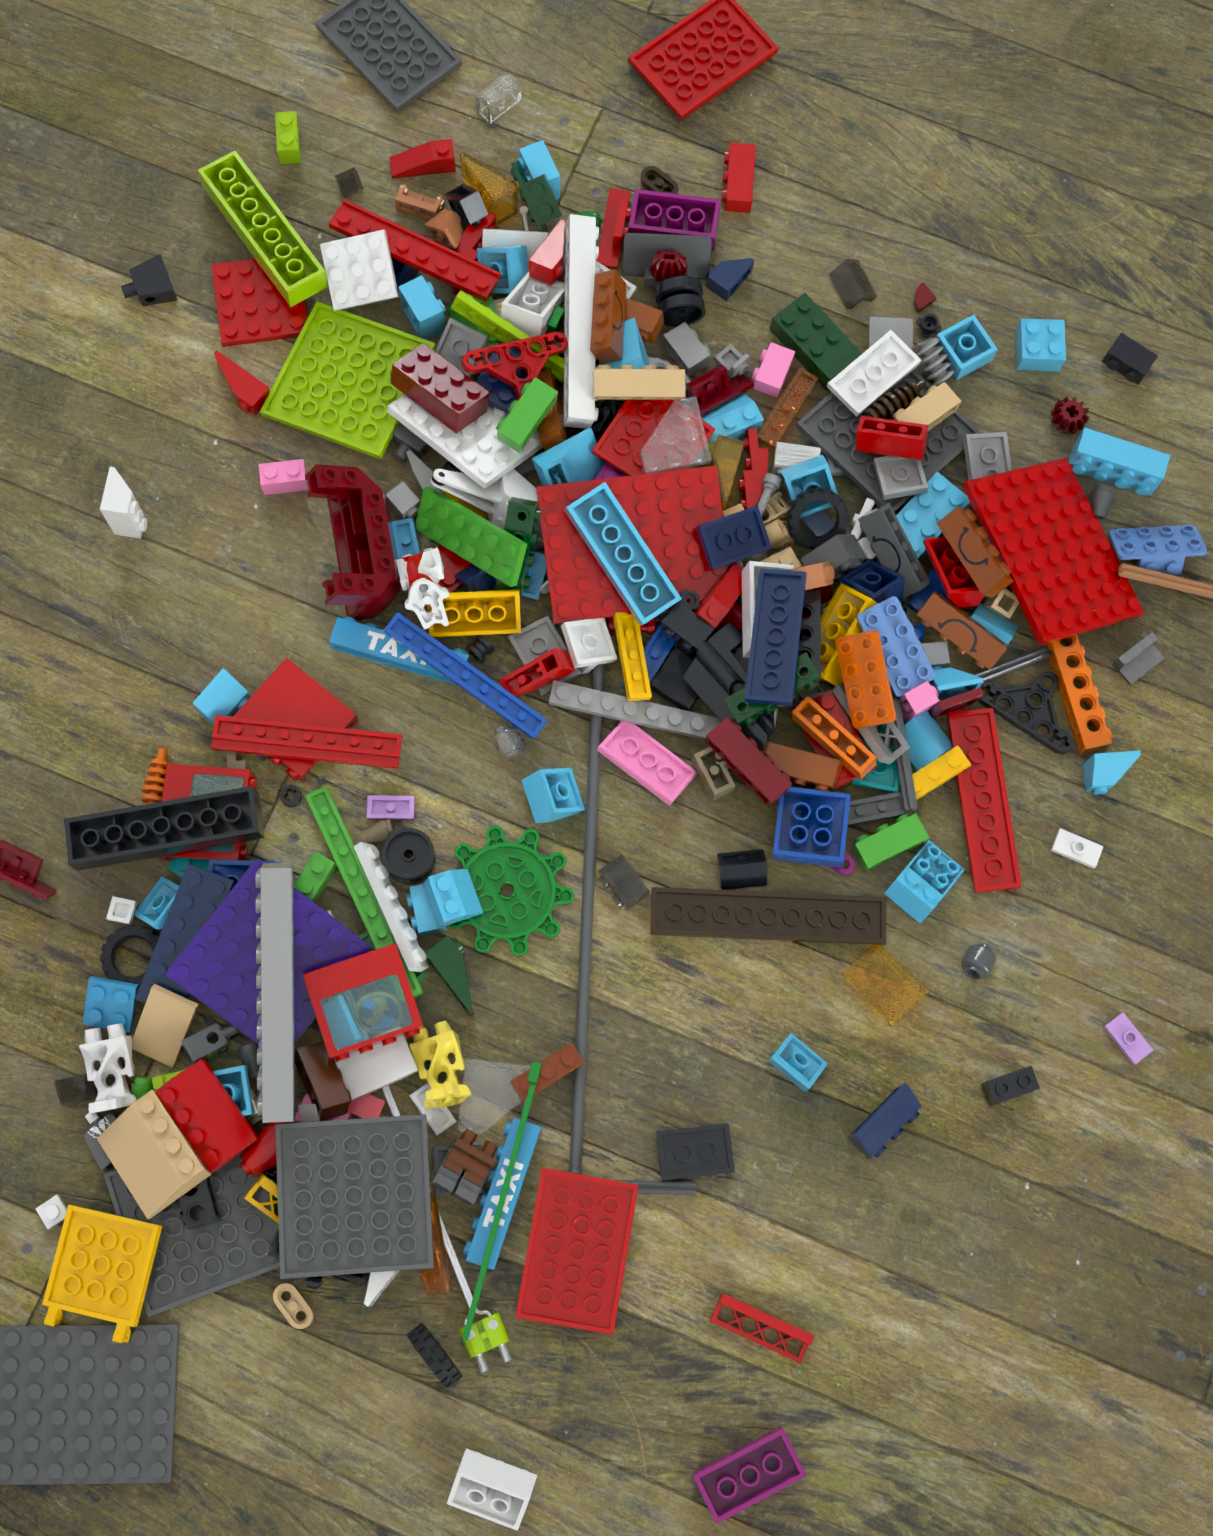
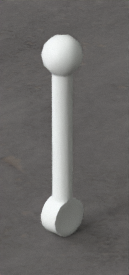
(524, 211)

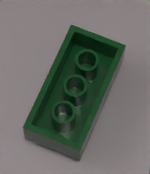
(814, 338)

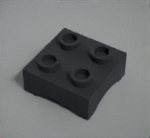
(671, 684)

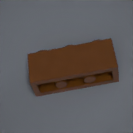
(322, 1081)

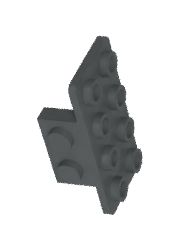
(641, 247)

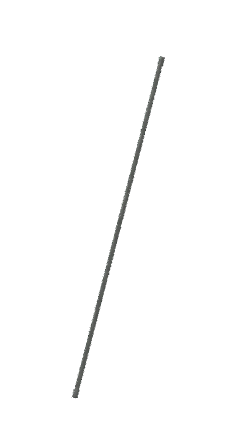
(587, 919)

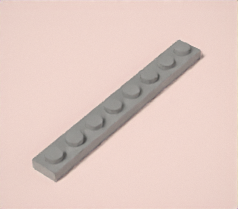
(634, 712)

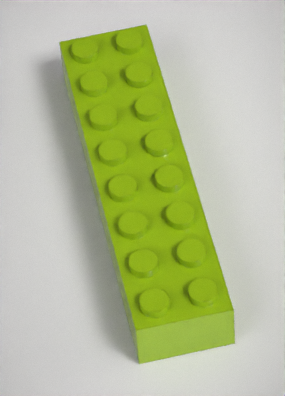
(263, 228)

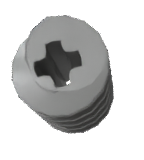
(934, 360)

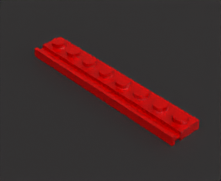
(419, 251)
(306, 742)

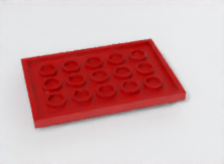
(702, 55)
(577, 1251)

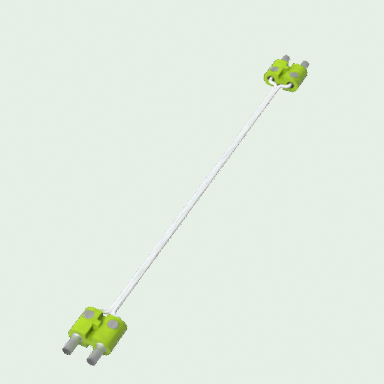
(484, 1333)

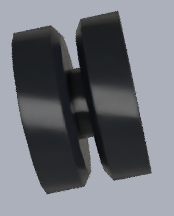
(680, 300)
(412, 869)

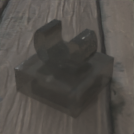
(349, 182)

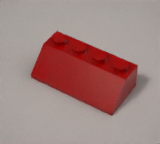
(207, 1115)

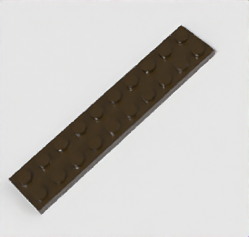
(768, 916)

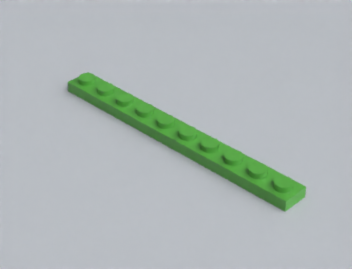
(354, 875)

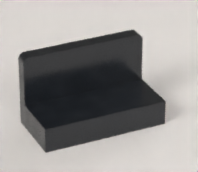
(742, 869)

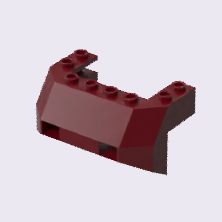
(362, 540)

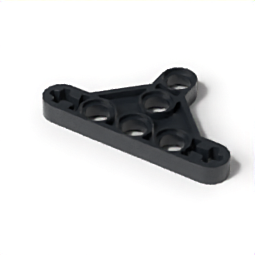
(1038, 715)

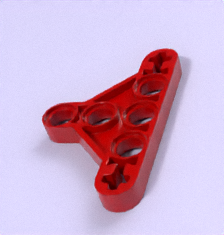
(507, 365)

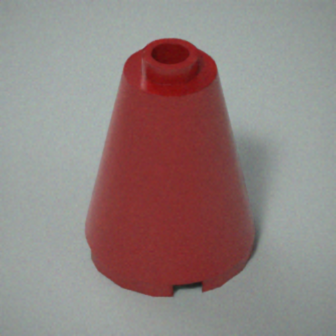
(261, 1154)

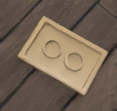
(163, 1025)

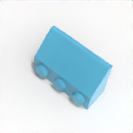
(734, 418)

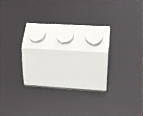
(121, 507)
(492, 1489)

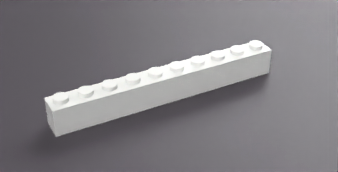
(578, 305)

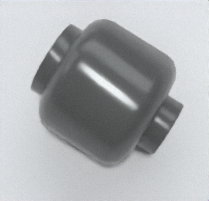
(978, 961)

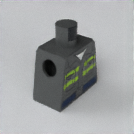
(198, 1046)

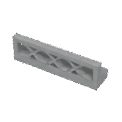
(872, 736)

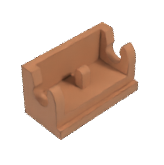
(417, 204)

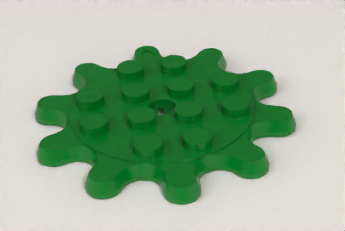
(533, 886)

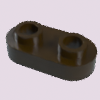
(661, 181)

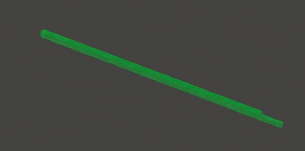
(533, 1077)

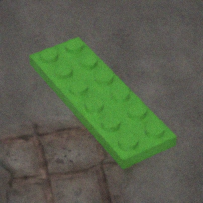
(470, 536)

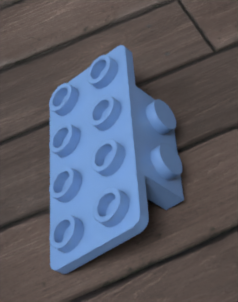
(1158, 547)
(902, 651)

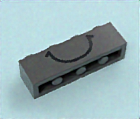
(893, 547)

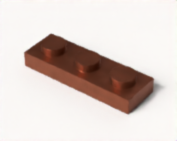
(551, 1070)

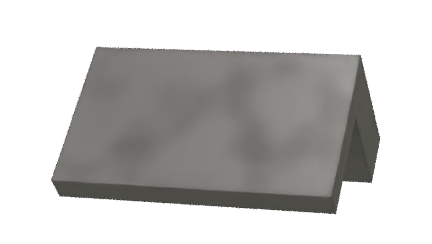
(1138, 659)

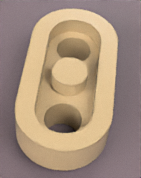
(293, 1306)

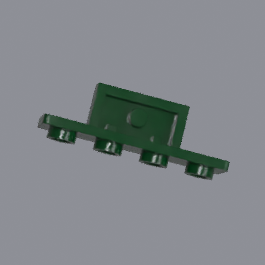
(538, 197)

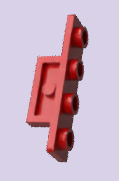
(614, 227)

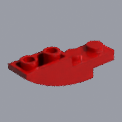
(473, 238)
(755, 470)

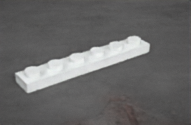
(391, 908)

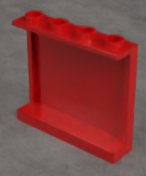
(296, 698)

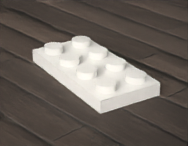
(873, 373)

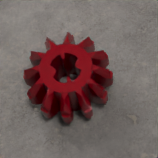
(668, 265)
(1077, 417)

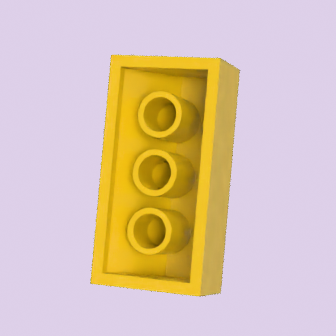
(479, 614)
(839, 621)

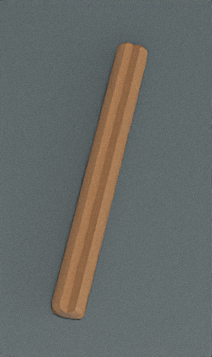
(1165, 580)

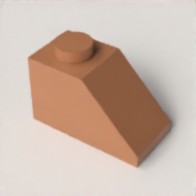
(445, 228)
(817, 574)

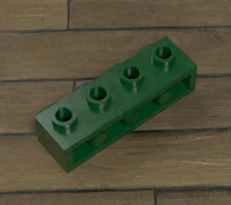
(521, 523)
(747, 713)

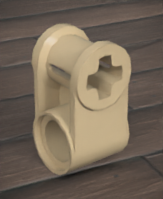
(776, 509)
(779, 535)

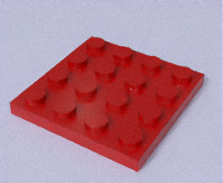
(252, 306)
(630, 431)

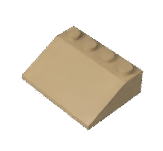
(152, 1155)

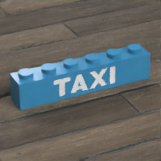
(374, 645)
(482, 1225)

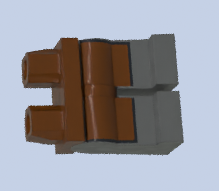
(466, 1159)

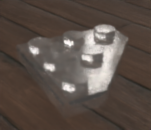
(677, 440)
(491, 1094)

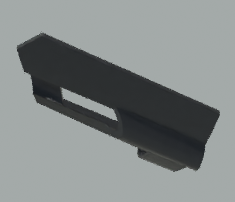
(716, 673)

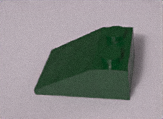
(449, 964)

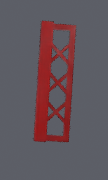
(764, 1318)

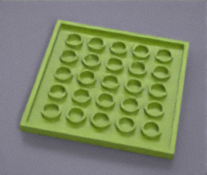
(341, 380)

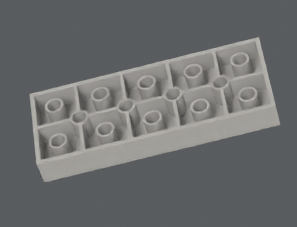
(276, 996)

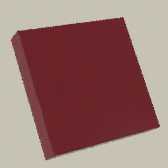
(956, 702)

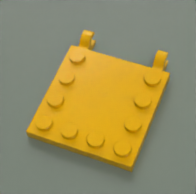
(101, 1268)

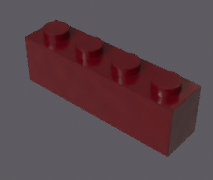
(748, 761)

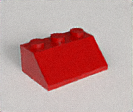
(952, 573)

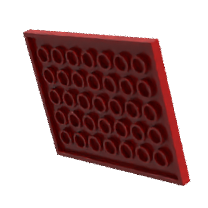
(665, 514)
(1054, 550)

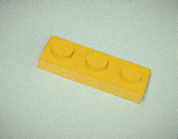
(939, 771)

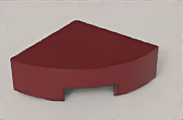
(923, 297)

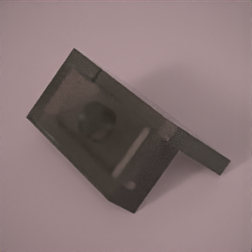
(852, 283)

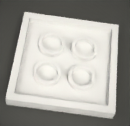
(359, 270)

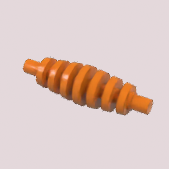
(155, 782)

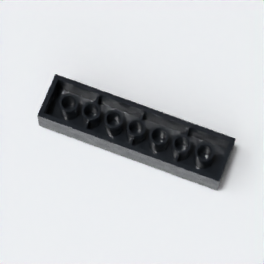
(164, 828)

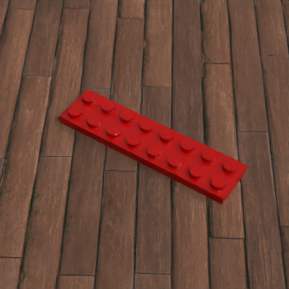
(984, 802)

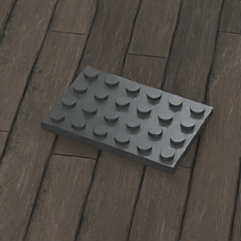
(389, 48)

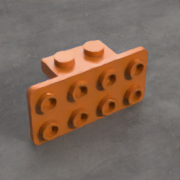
(865, 679)

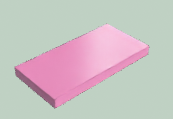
(647, 761)

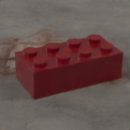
(439, 388)

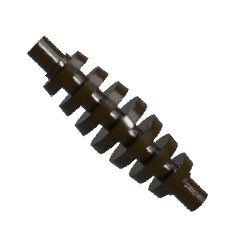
(895, 400)

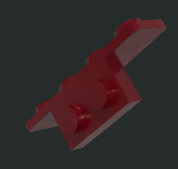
(715, 389)
(22, 870)

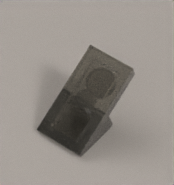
(75, 1090)

